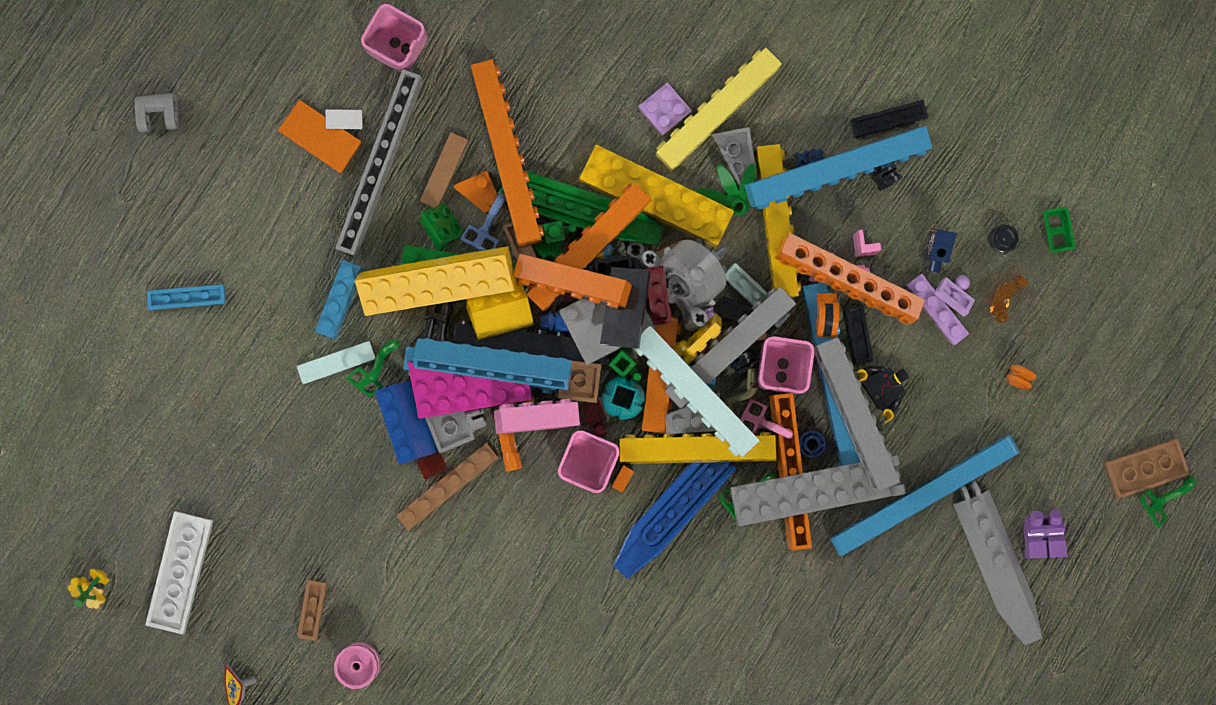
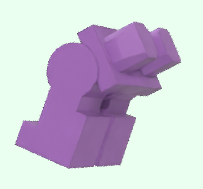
(1044, 527)

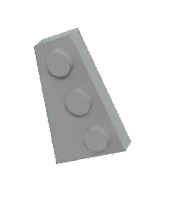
(737, 150)

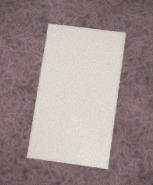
(343, 119)

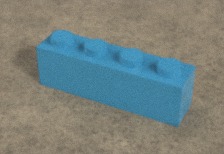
(339, 300)

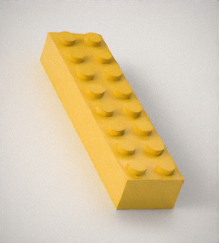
(670, 201)
(436, 281)

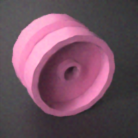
(349, 673)

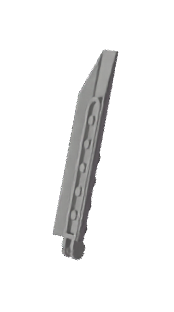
(998, 563)

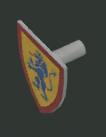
(235, 687)

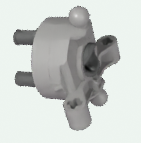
(691, 277)

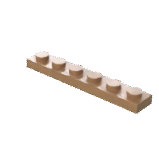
(447, 486)

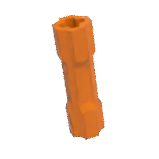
(509, 449)

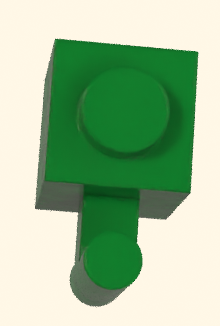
(555, 232)
(624, 363)

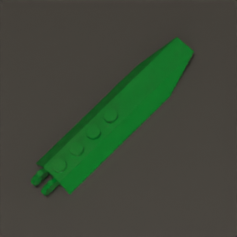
(581, 208)

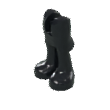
(441, 317)

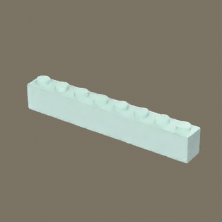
(696, 392)

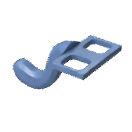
(484, 232)

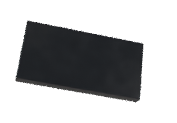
(624, 325)

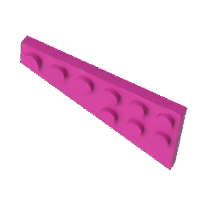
(449, 393)

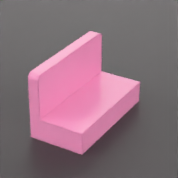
(864, 250)

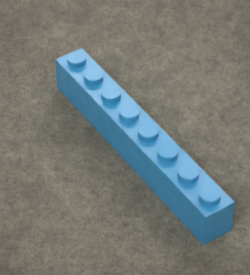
(492, 363)

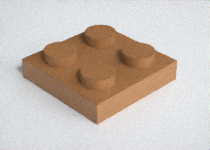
(583, 383)

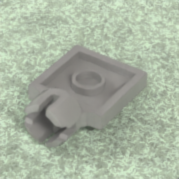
(455, 428)

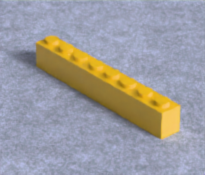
(777, 221)
(691, 449)

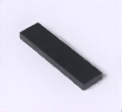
(889, 118)

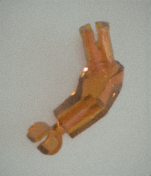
(1001, 298)

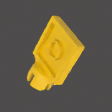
(698, 340)

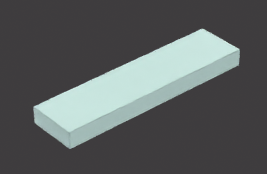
(748, 288)
(336, 362)

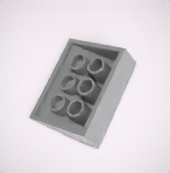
(585, 326)

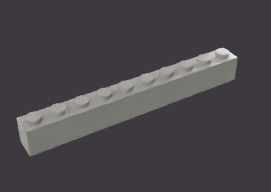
(379, 163)

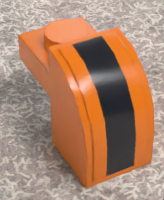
(827, 315)

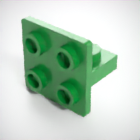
(441, 226)

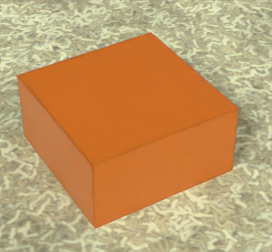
(622, 478)

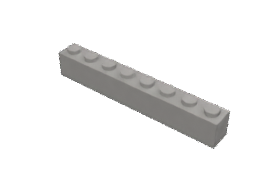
(738, 339)
(856, 415)

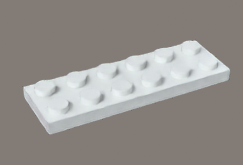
(179, 572)

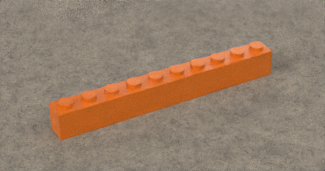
(506, 153)

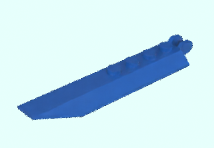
(671, 514)

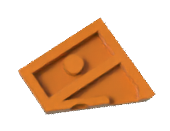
(478, 191)

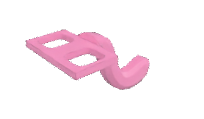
(761, 422)

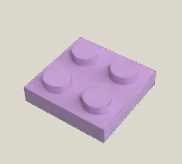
(665, 109)

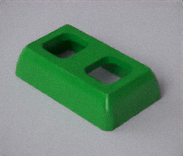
(1065, 229)

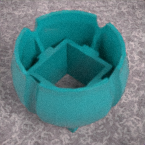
(615, 410)

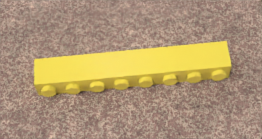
(721, 107)

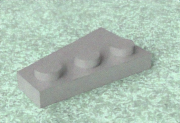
(686, 421)

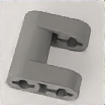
(156, 103)

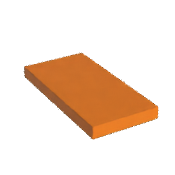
(309, 131)

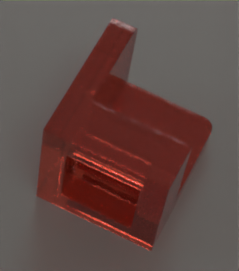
(432, 465)

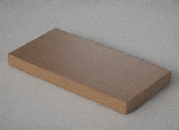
(1146, 468)

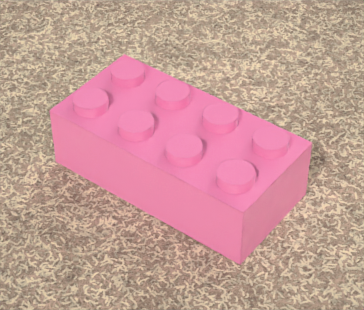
(539, 417)

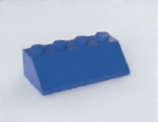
(407, 432)

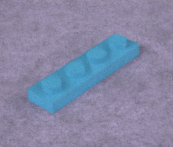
(186, 297)

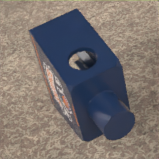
(940, 240)

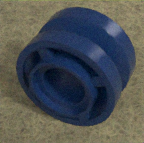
(820, 444)

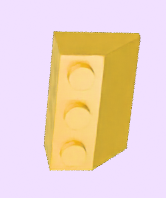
(499, 312)

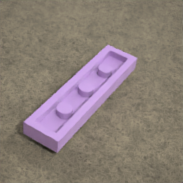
(938, 310)

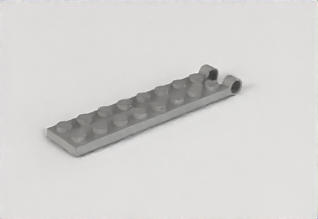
(806, 493)

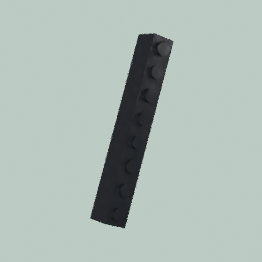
(524, 341)

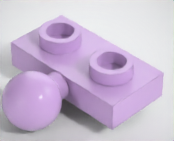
(954, 295)

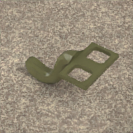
(750, 391)

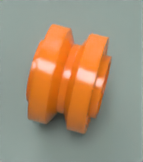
(1021, 377)

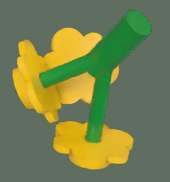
(87, 591)

